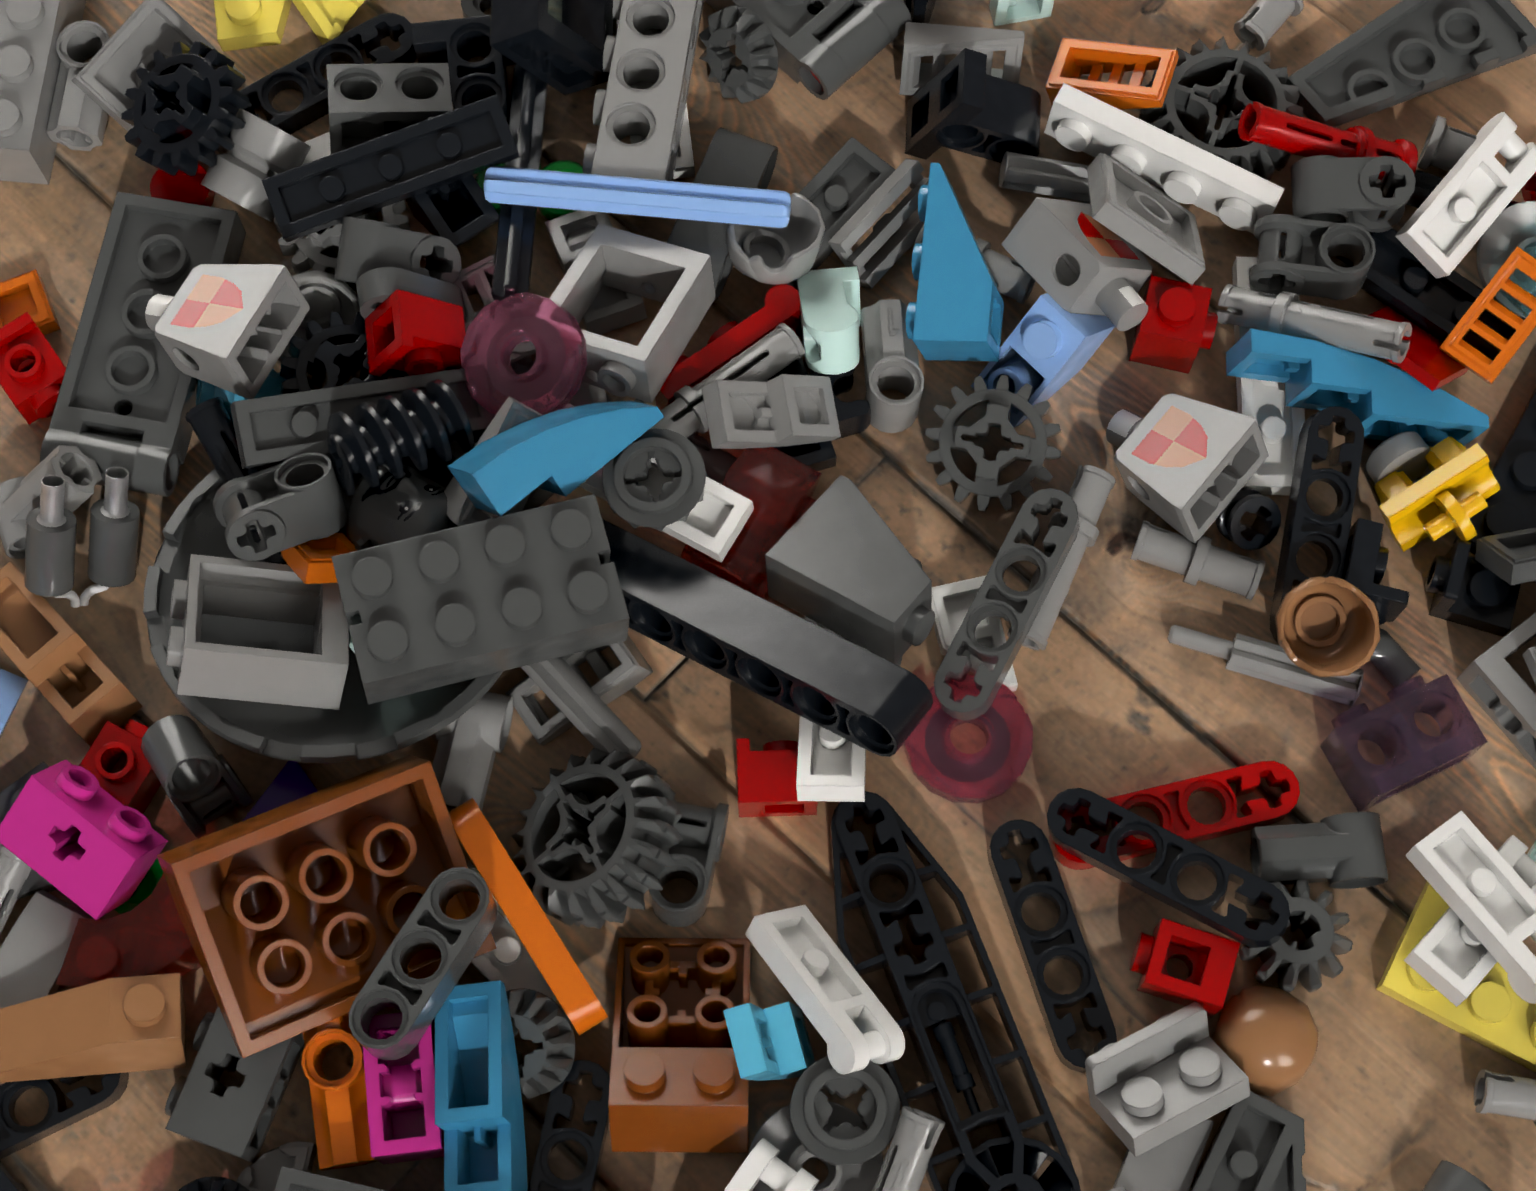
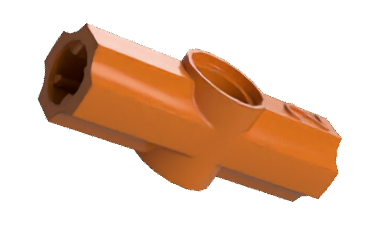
(337, 1105)

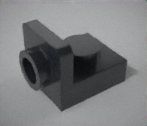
(1366, 567)
(1470, 592)

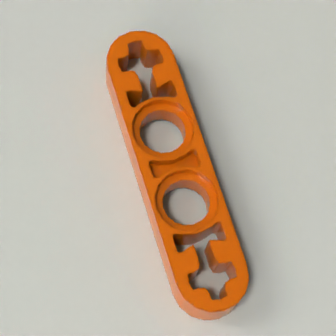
(527, 917)

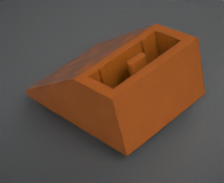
(672, 1049)

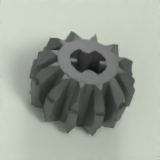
(1315, 955)

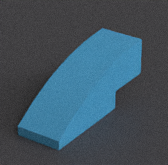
(550, 452)
(479, 1091)

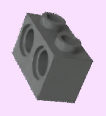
(383, 98)

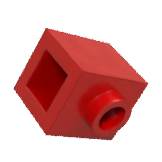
(1174, 325)

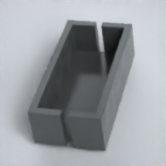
(481, 598)

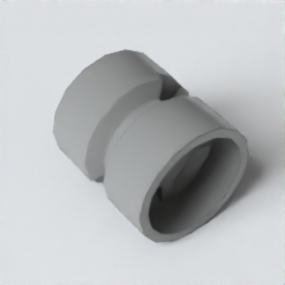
(257, 154)

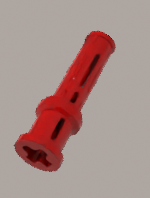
(1311, 138)

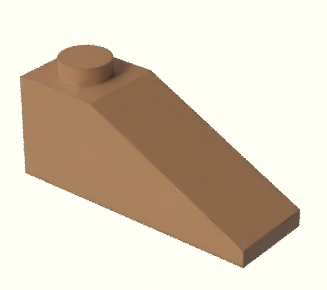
(96, 1030)

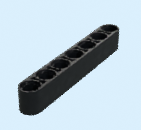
(767, 647)

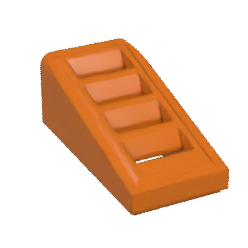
(1096, 57)
(1468, 355)

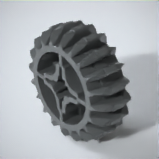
(1227, 77)
(597, 838)

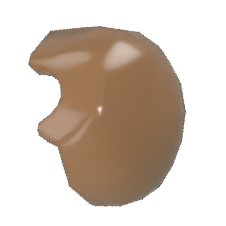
(1327, 626)
(1268, 1037)

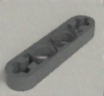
(1001, 601)

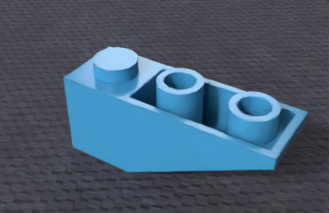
(957, 298)

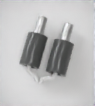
(52, 540)

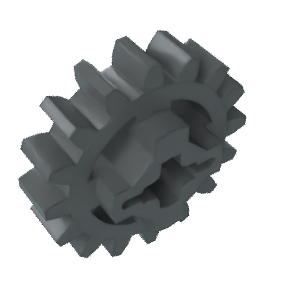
(997, 415)

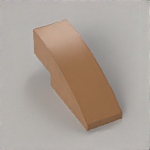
(59, 660)

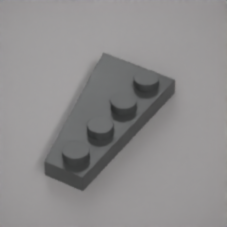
(1410, 54)

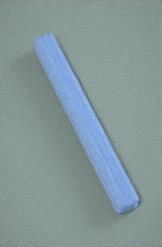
(637, 196)

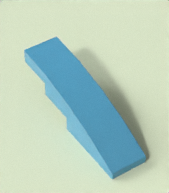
(1377, 393)

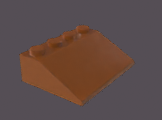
(312, 896)

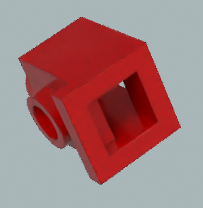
(414, 335)
(29, 369)
(769, 780)
(136, 782)
(1205, 954)

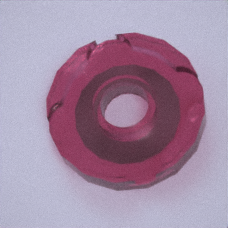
(558, 361)
(977, 775)

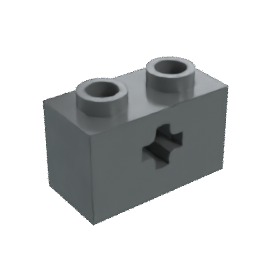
(230, 1117)

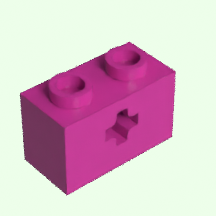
(80, 838)
(402, 1098)

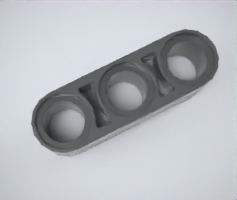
(729, 161)
(424, 929)

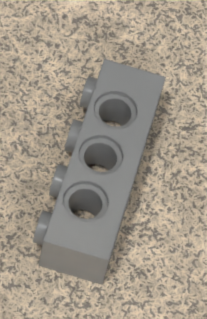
(649, 112)

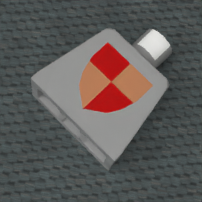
(1080, 261)
(229, 323)
(1186, 459)

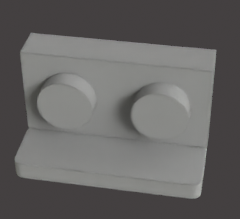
(1163, 1080)

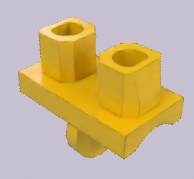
(1442, 498)

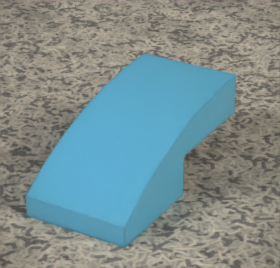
(769, 1041)

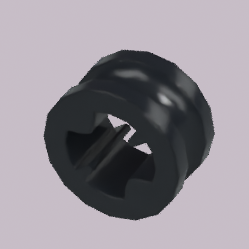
(1261, 531)

